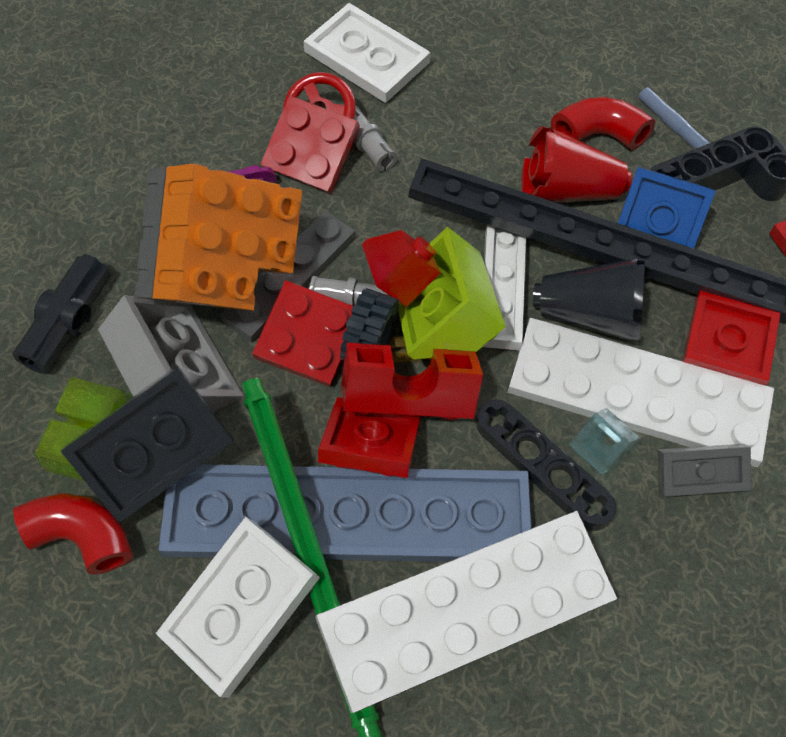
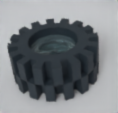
(370, 320)

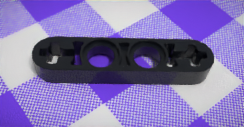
(549, 459)

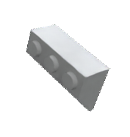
(155, 337)

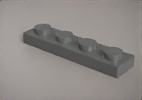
(313, 253)

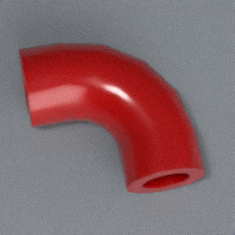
(605, 117)
(78, 520)

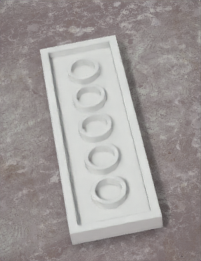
(641, 389)
(463, 610)

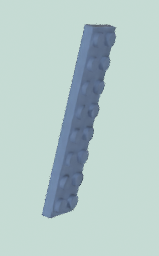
(352, 511)

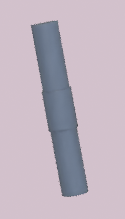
(672, 119)

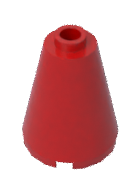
(571, 170)

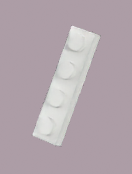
(506, 270)

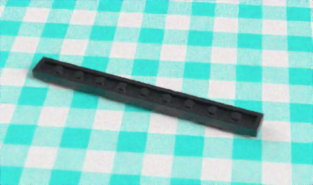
(594, 236)

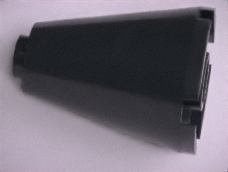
(596, 298)

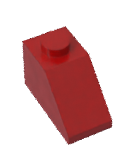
(401, 264)

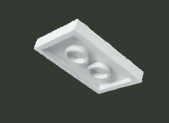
(367, 52)
(237, 607)

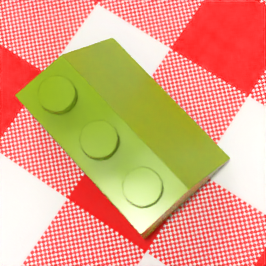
(456, 307)

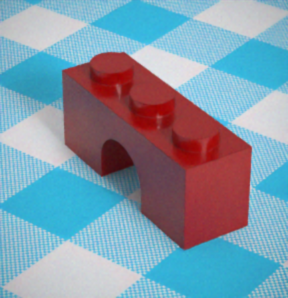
(443, 390)

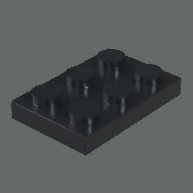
(147, 444)

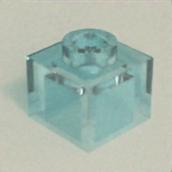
(592, 445)

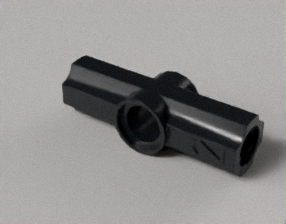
(61, 314)

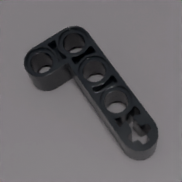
(746, 155)

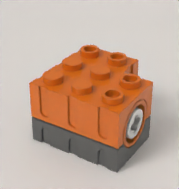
(213, 236)

